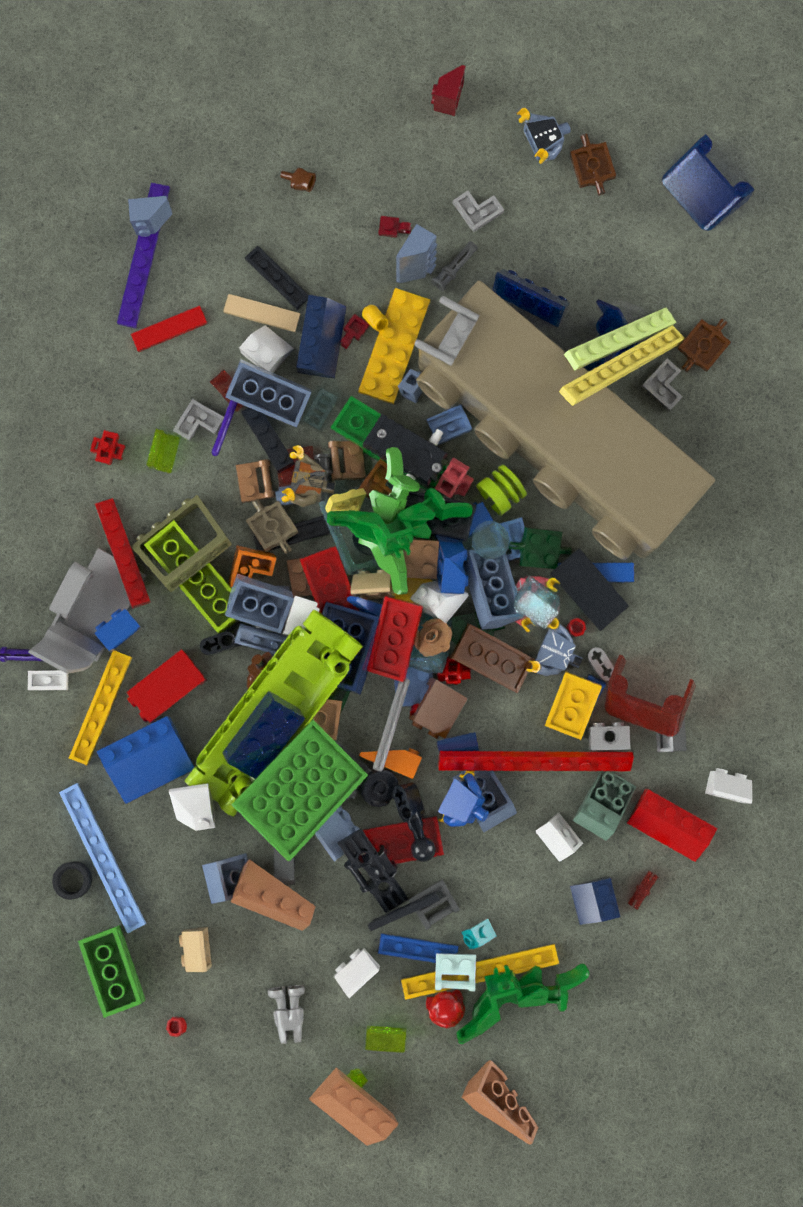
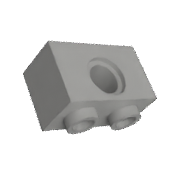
(621, 737)

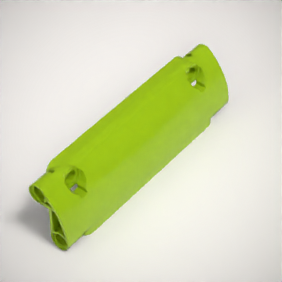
(294, 674)

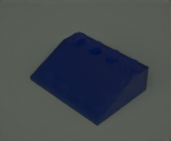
(530, 297)

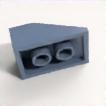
(496, 799)

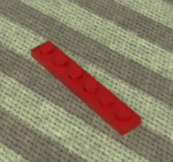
(122, 553)

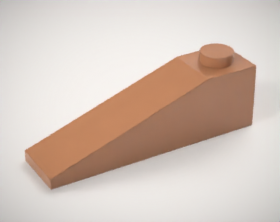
(492, 1099)

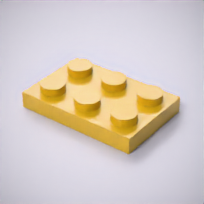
(573, 705)

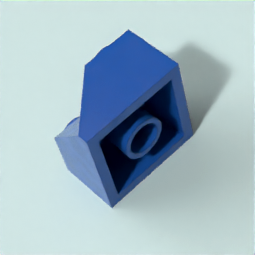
(450, 568)
(117, 629)

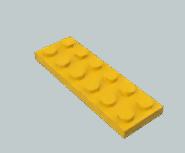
(394, 346)

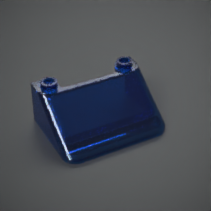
(702, 187)

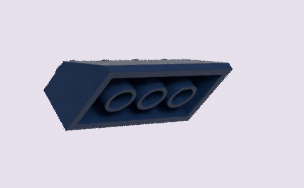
(321, 337)

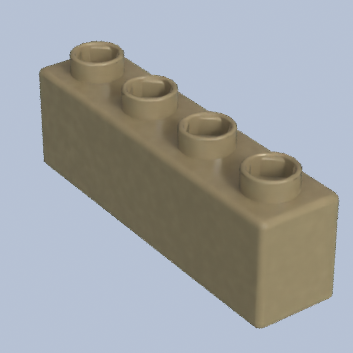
(584, 452)

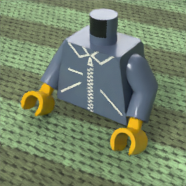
(555, 652)

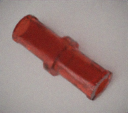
(643, 890)

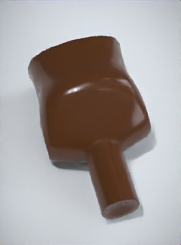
(300, 179)

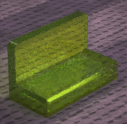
(163, 451)
(385, 1039)

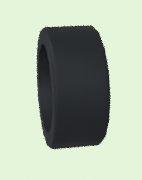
(56, 881)

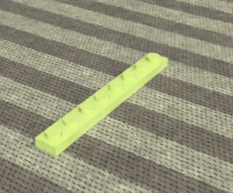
(619, 338)

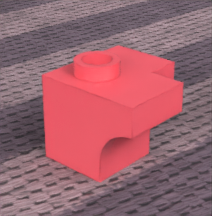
(455, 479)

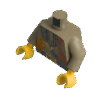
(307, 481)

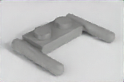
(456, 334)

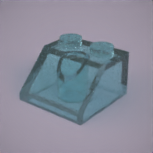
(537, 603)

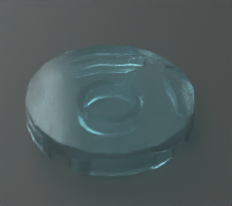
(490, 540)

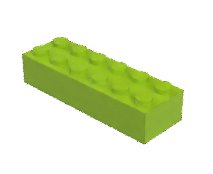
(205, 588)

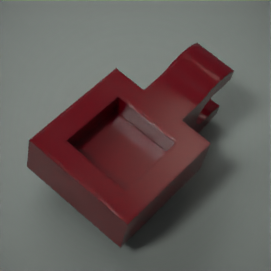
(391, 227)
(354, 329)

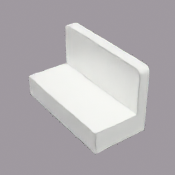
(559, 837)

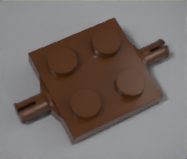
(592, 164)
(704, 345)

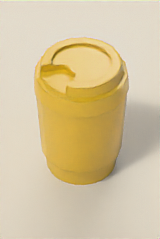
(375, 318)

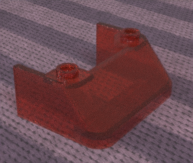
(659, 719)

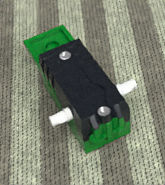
(377, 433)

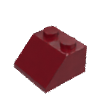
(448, 91)

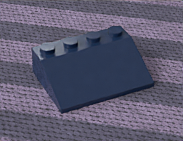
(361, 628)

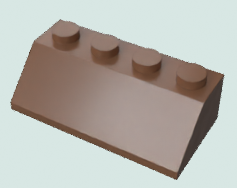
(354, 1108)

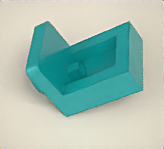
(479, 934)

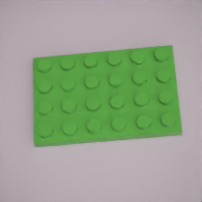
(299, 790)

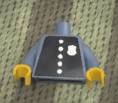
(543, 134)

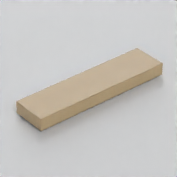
(262, 313)

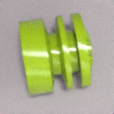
(503, 488)

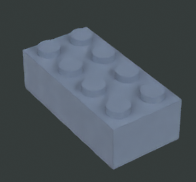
(268, 393)

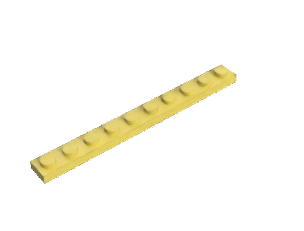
(621, 365)

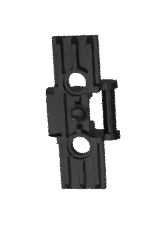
(376, 865)

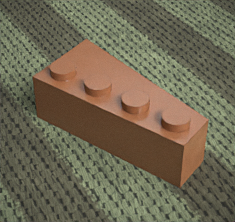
(270, 897)

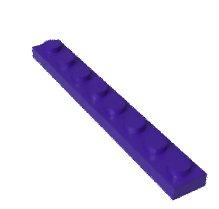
(140, 270)

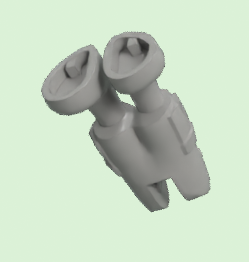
(286, 1018)

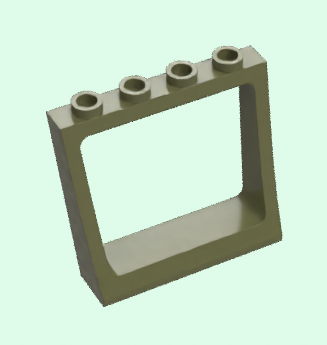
(196, 561)

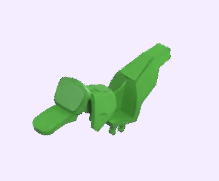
(388, 507)

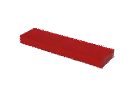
(169, 328)

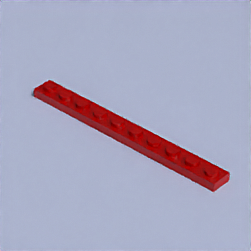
(534, 761)

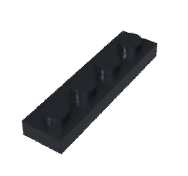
(268, 439)

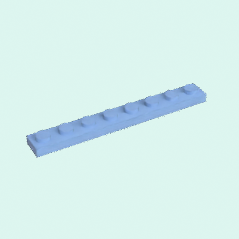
(102, 858)

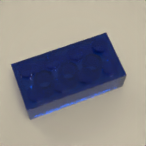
(263, 735)

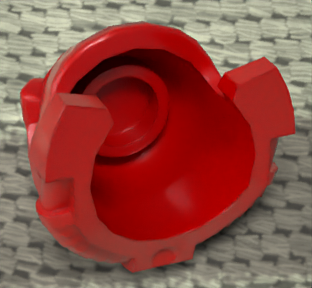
(446, 1008)

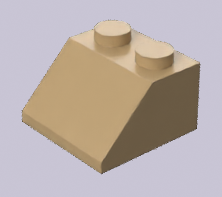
(372, 585)
(196, 950)

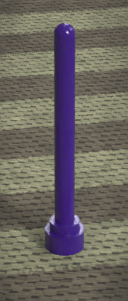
(224, 427)

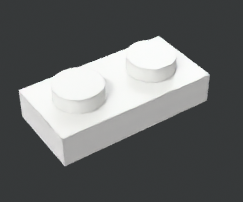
(47, 680)

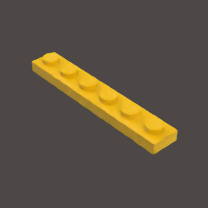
(100, 707)

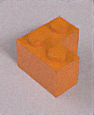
(249, 561)

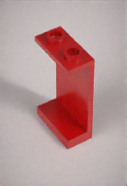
(165, 686)

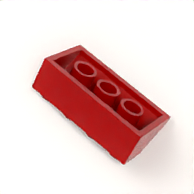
(671, 825)

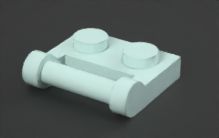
(455, 965)

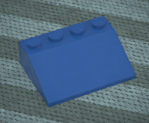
(146, 759)

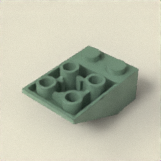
(604, 804)

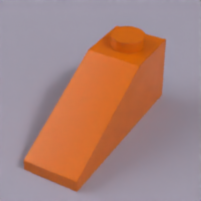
(399, 761)

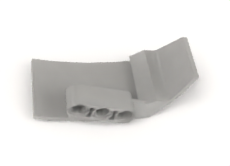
(81, 604)

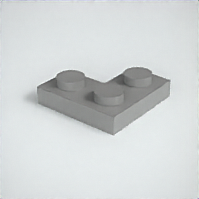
(477, 215)
(658, 385)
(196, 416)

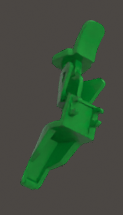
(408, 523)
(525, 992)

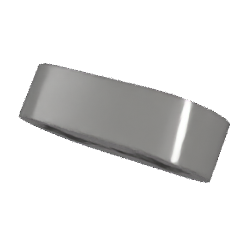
(597, 667)

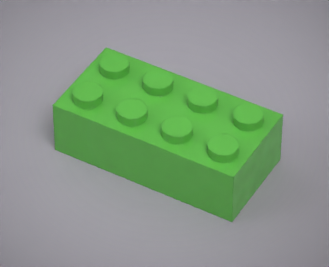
(111, 971)

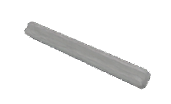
(391, 725)

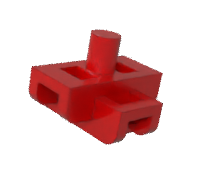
(107, 446)
(454, 673)

